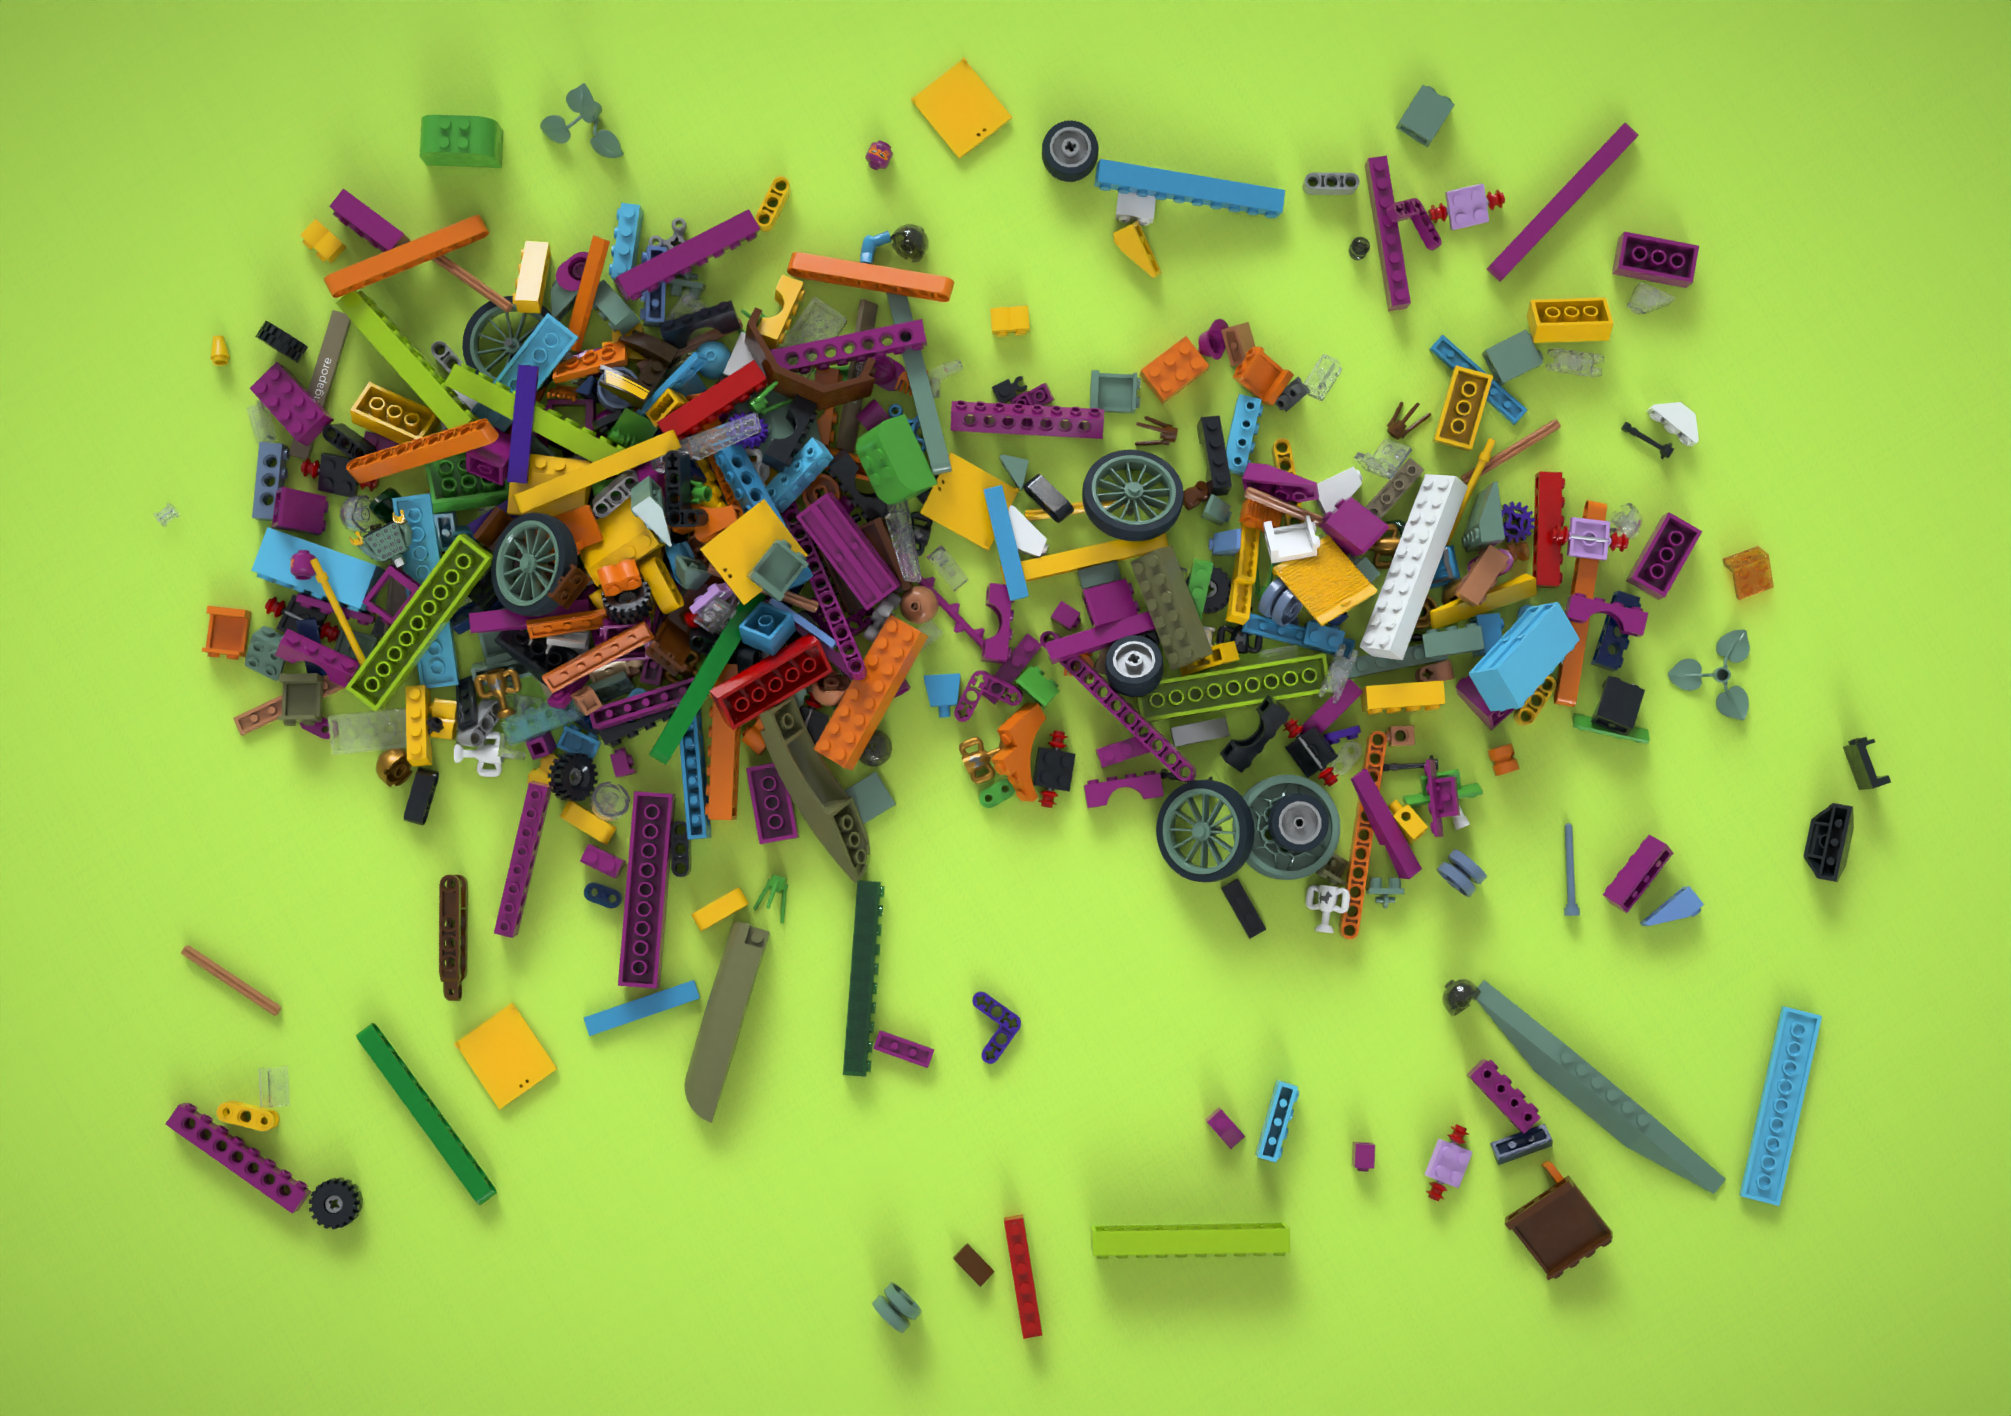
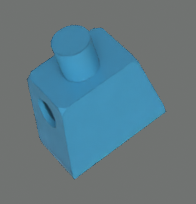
(943, 691)

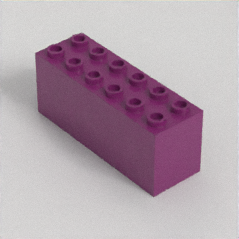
(848, 550)

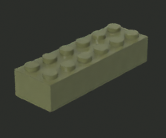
(1171, 607)

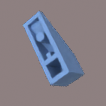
(1225, 543)
(1680, 905)

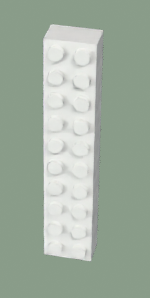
(1413, 566)

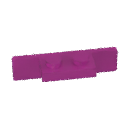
(1443, 797)

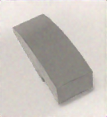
(1199, 732)

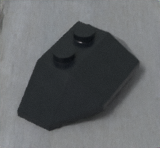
(1830, 841)

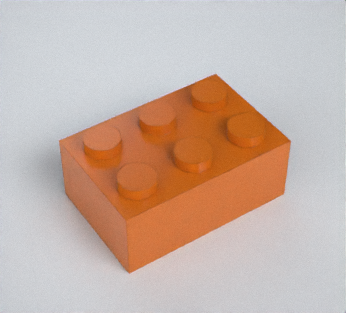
(1174, 370)

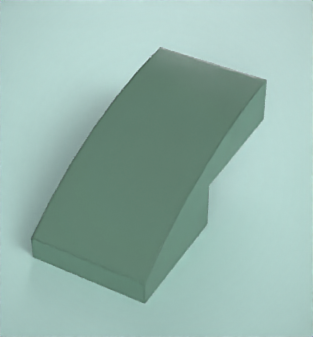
(1099, 575)

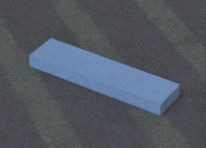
(806, 625)

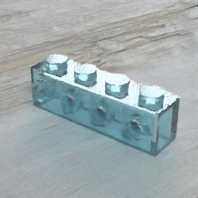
(539, 721)

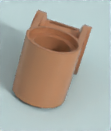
(1437, 672)

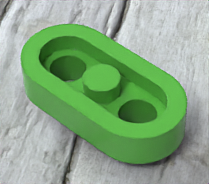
(997, 794)

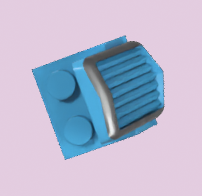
(1447, 568)

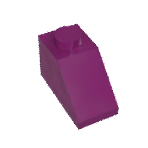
(1225, 1128)

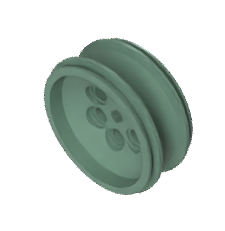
(1266, 854)

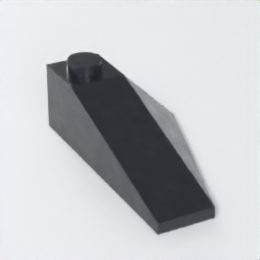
(534, 653)

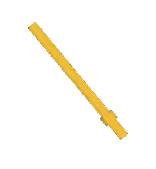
(1484, 458)
(322, 577)

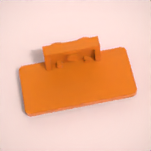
(582, 526)

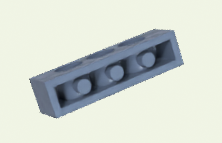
(267, 453)

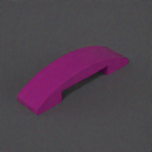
(1329, 711)

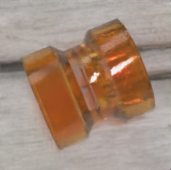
(1519, 551)

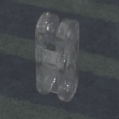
(1575, 362)
(1338, 673)

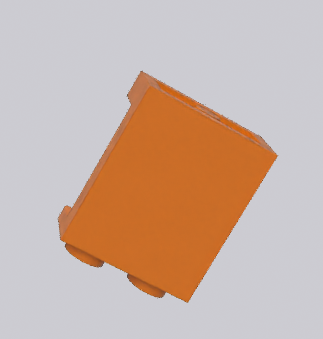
(1262, 376)
(227, 632)

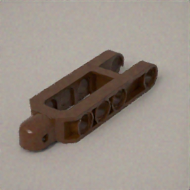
(453, 905)

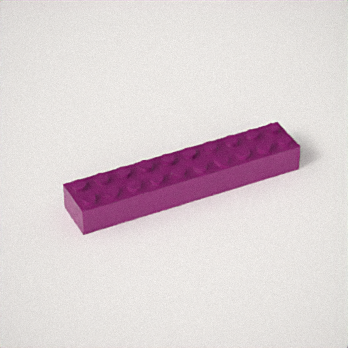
(646, 890)

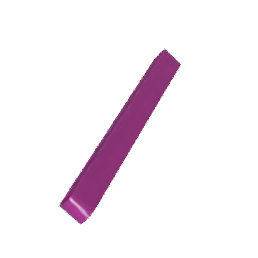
(1562, 202)
(824, 594)
(1123, 713)

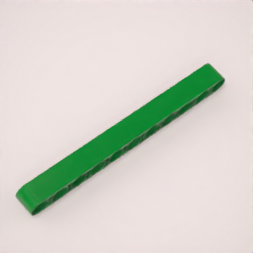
(702, 683)
(426, 1113)

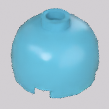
(718, 357)

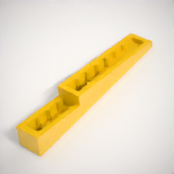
(1243, 576)
(1499, 596)

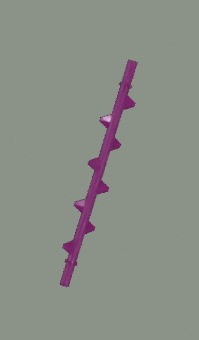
(952, 610)

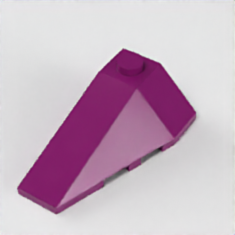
(1279, 483)

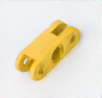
(258, 1115)

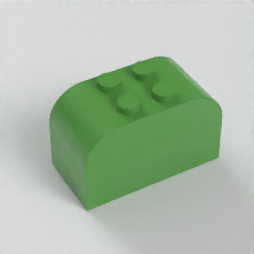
(461, 141)
(894, 461)

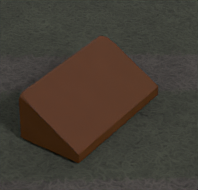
(973, 1264)

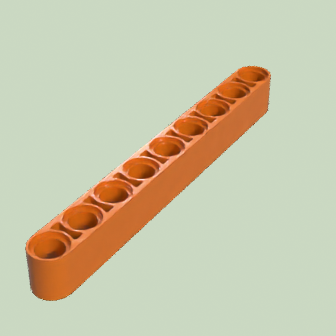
(406, 256)
(870, 277)
(422, 451)

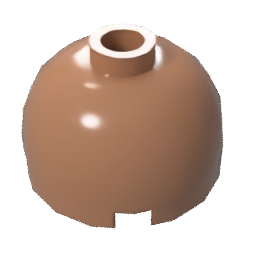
(926, 606)
(830, 689)

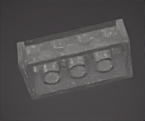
(814, 324)
(368, 731)

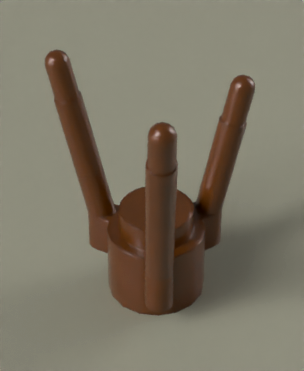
(1397, 428)
(1168, 432)

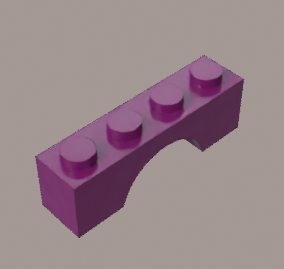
(1630, 621)
(296, 648)
(996, 648)
(1148, 786)

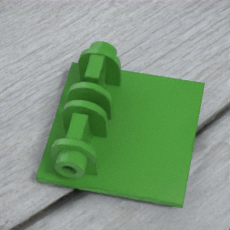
(631, 429)

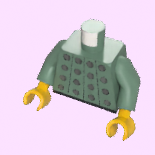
(387, 541)

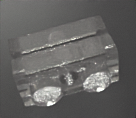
(1323, 377)

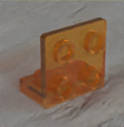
(1750, 572)

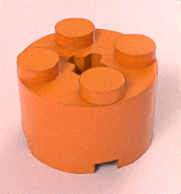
(822, 481)

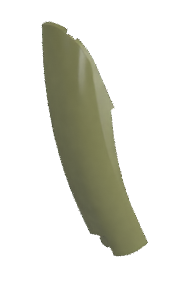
(815, 789)
(724, 1018)

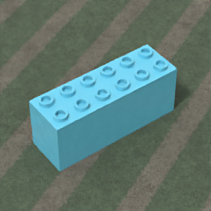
(348, 576)
(1524, 657)

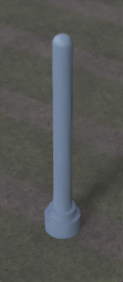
(1571, 908)

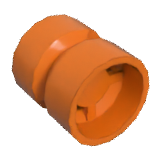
(1503, 759)

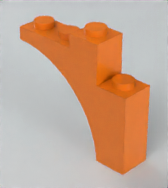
(718, 521)
(1014, 757)

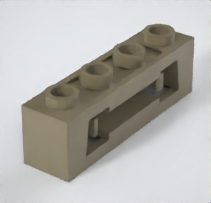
(1395, 488)

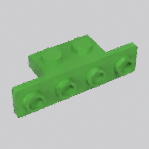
(1583, 722)
(1423, 798)

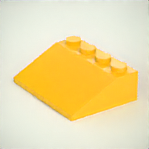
(543, 469)
(623, 539)

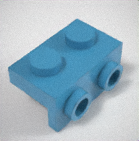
(1322, 637)
(576, 742)

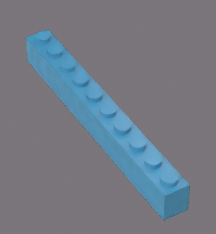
(1189, 188)

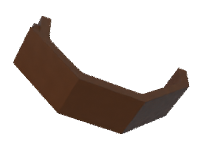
(791, 383)
(568, 588)
(671, 639)

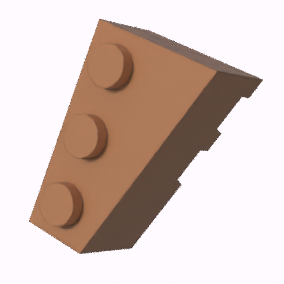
(1482, 576)

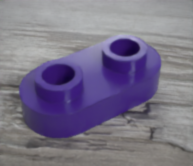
(1350, 733)

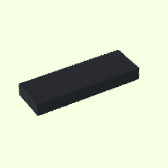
(466, 703)
(1243, 908)

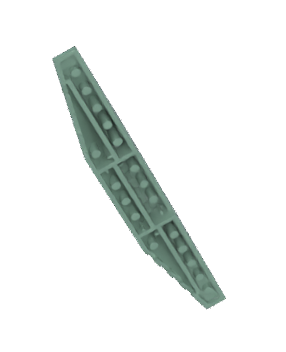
(1595, 1093)

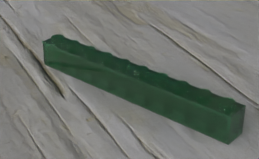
(862, 978)

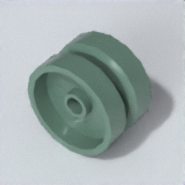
(896, 1307)

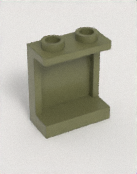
(301, 698)

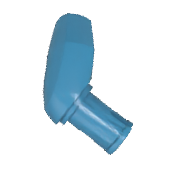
(870, 245)

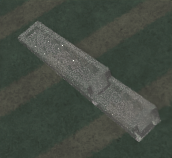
(714, 439)
(903, 540)

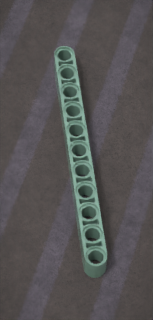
(921, 391)

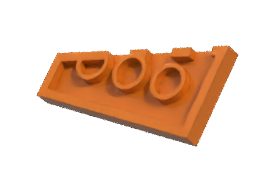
(611, 356)

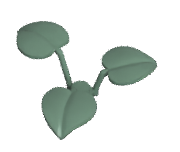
(581, 101)
(1688, 675)

